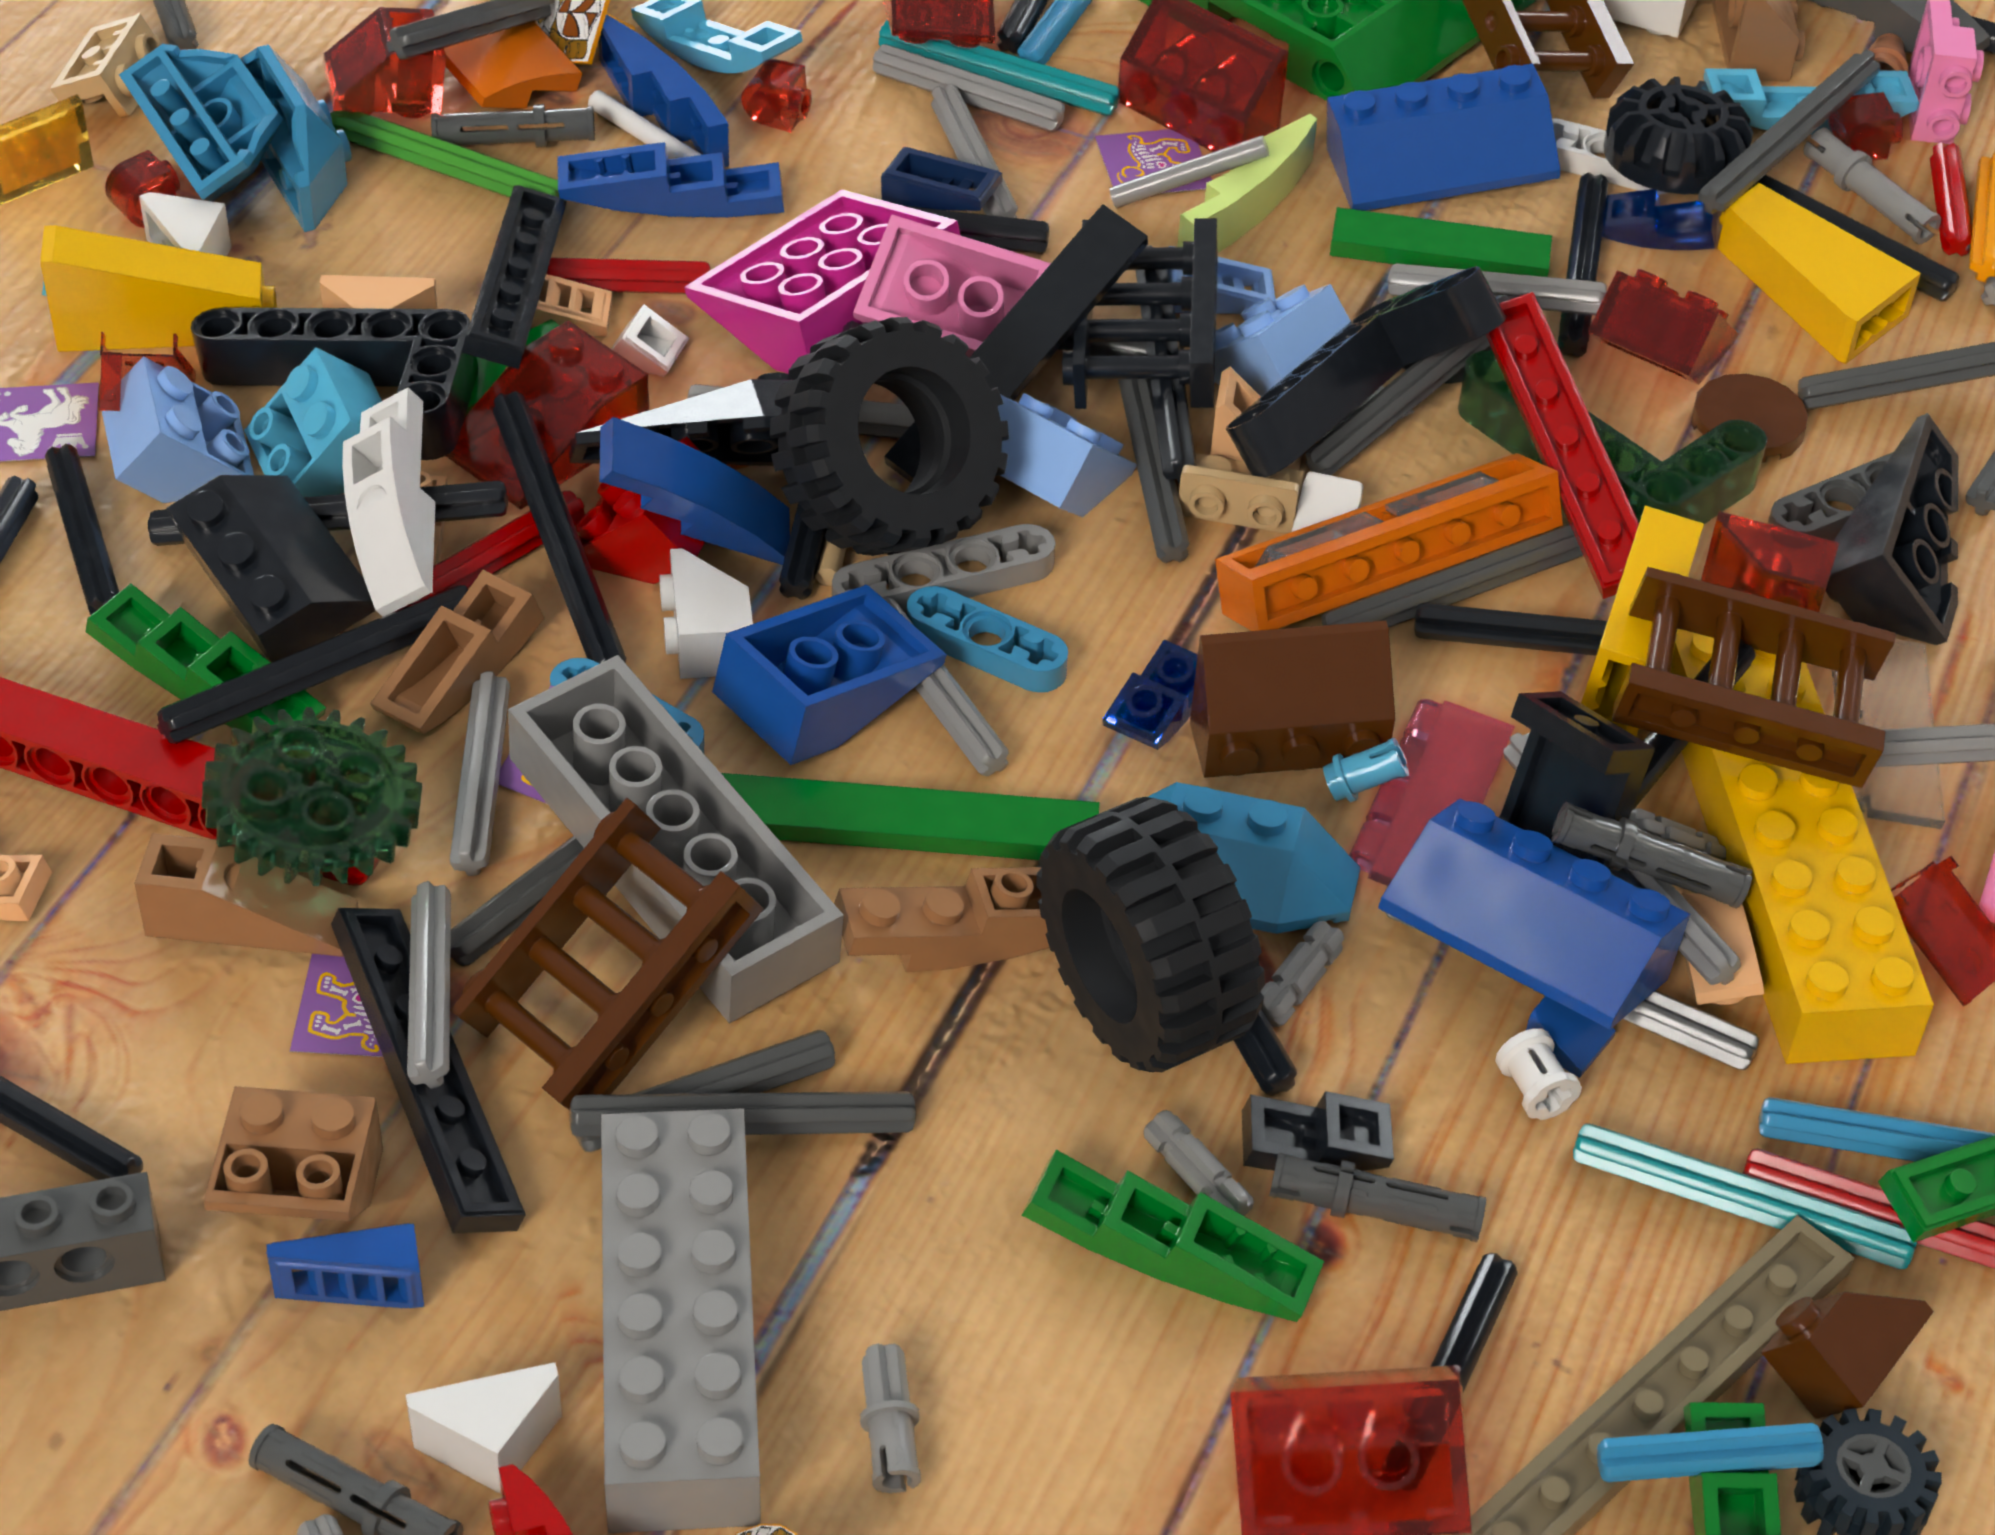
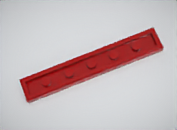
(1565, 439)

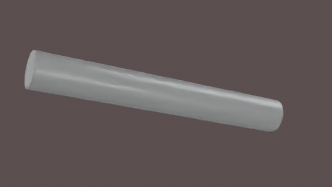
(1189, 171)

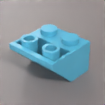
(309, 419)

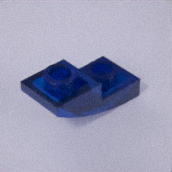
(1158, 700)

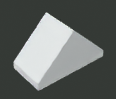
(186, 223)
(486, 1421)

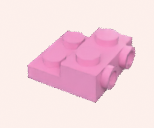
(1942, 74)

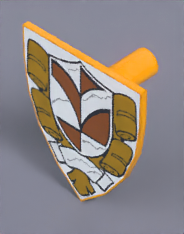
(577, 27)

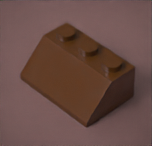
(1291, 697)

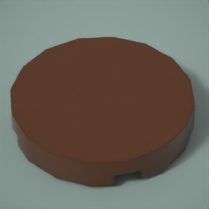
(1754, 400)

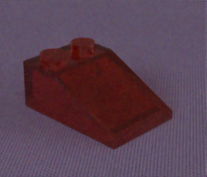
(569, 388)

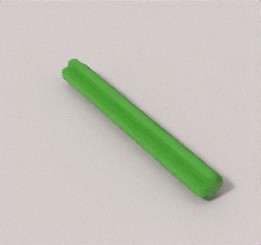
(439, 155)

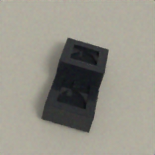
(1330, 1132)

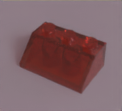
(1202, 75)
(1352, 1453)

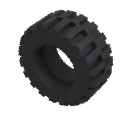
(955, 427)
(1150, 934)

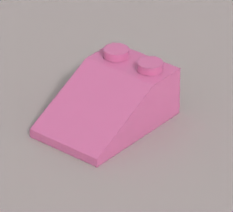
(944, 281)

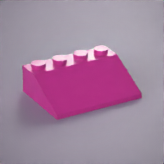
(802, 276)

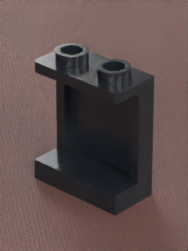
(1575, 760)

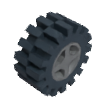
(1866, 1458)

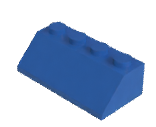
(1442, 137)
(1536, 912)

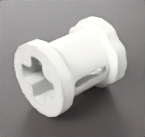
(1538, 1074)

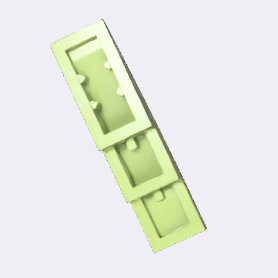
(1256, 188)

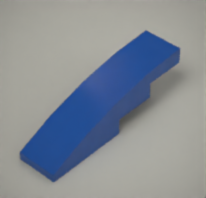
(660, 87)
(650, 183)
(696, 489)

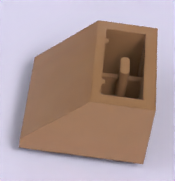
(296, 1155)

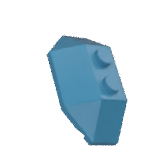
(205, 114)
(307, 151)
(1277, 853)

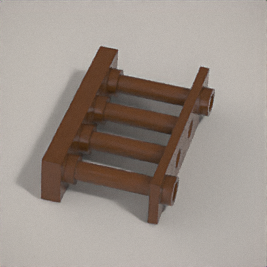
(1586, 27)
(1742, 722)
(652, 998)

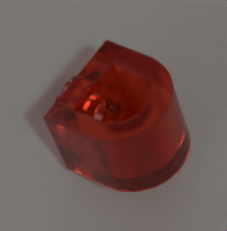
(778, 95)
(1868, 125)
(136, 177)

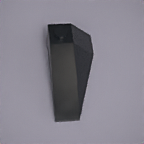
(722, 423)
(1900, 544)

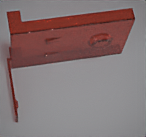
(116, 365)
(1949, 928)

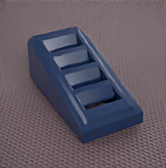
(937, 182)

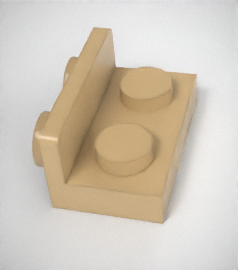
(101, 58)
(1228, 493)

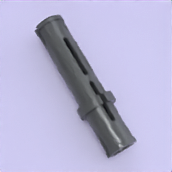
(578, 126)
(1626, 846)
(1376, 1196)
(357, 1497)

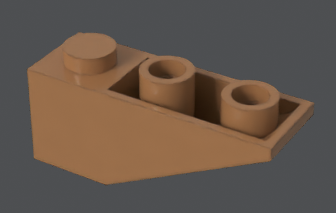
(202, 895)

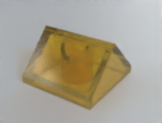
(43, 148)

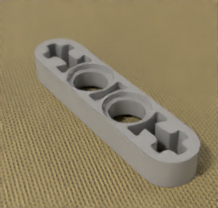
(1011, 556)

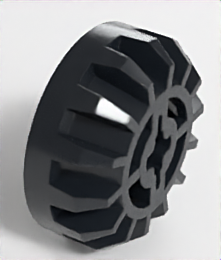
(1675, 135)

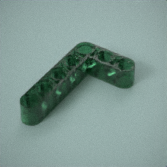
(1690, 483)

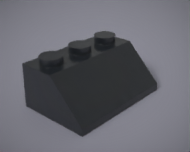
(272, 561)

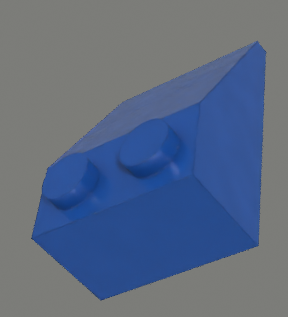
(822, 671)

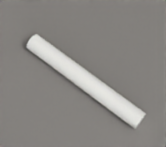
(638, 125)

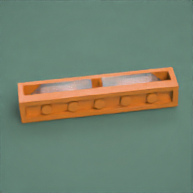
(1388, 543)

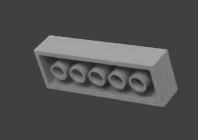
(613, 740)
(678, 1323)

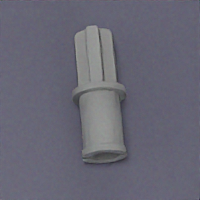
(889, 1419)

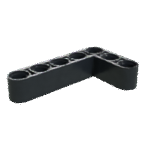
(392, 345)
(1358, 363)

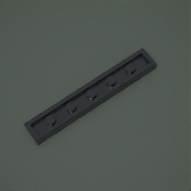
(514, 277)
(1045, 315)
(444, 1119)

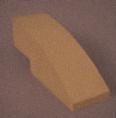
(455, 650)

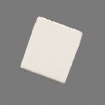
(650, 342)
(1326, 498)

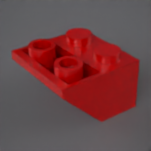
(631, 540)

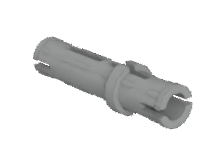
(1855, 172)

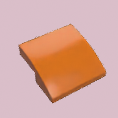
(510, 64)

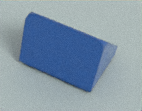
(1575, 1037)

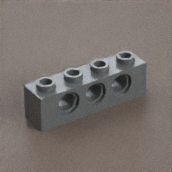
(78, 1241)

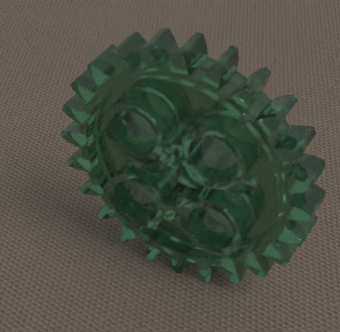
(311, 796)

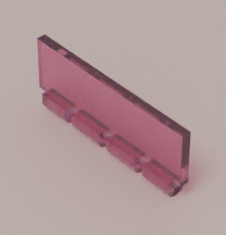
(1448, 758)

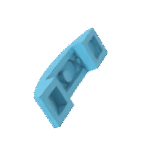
(711, 45)
(1770, 103)

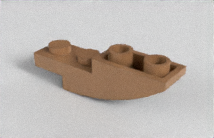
(947, 925)

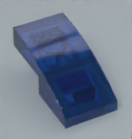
(1642, 222)

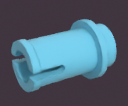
(1365, 770)

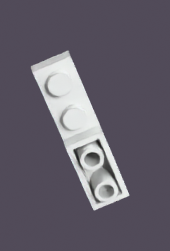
(385, 505)

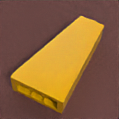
(1817, 272)
(138, 289)
(1660, 543)

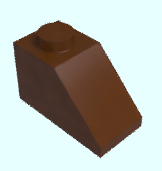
(1842, 1347)

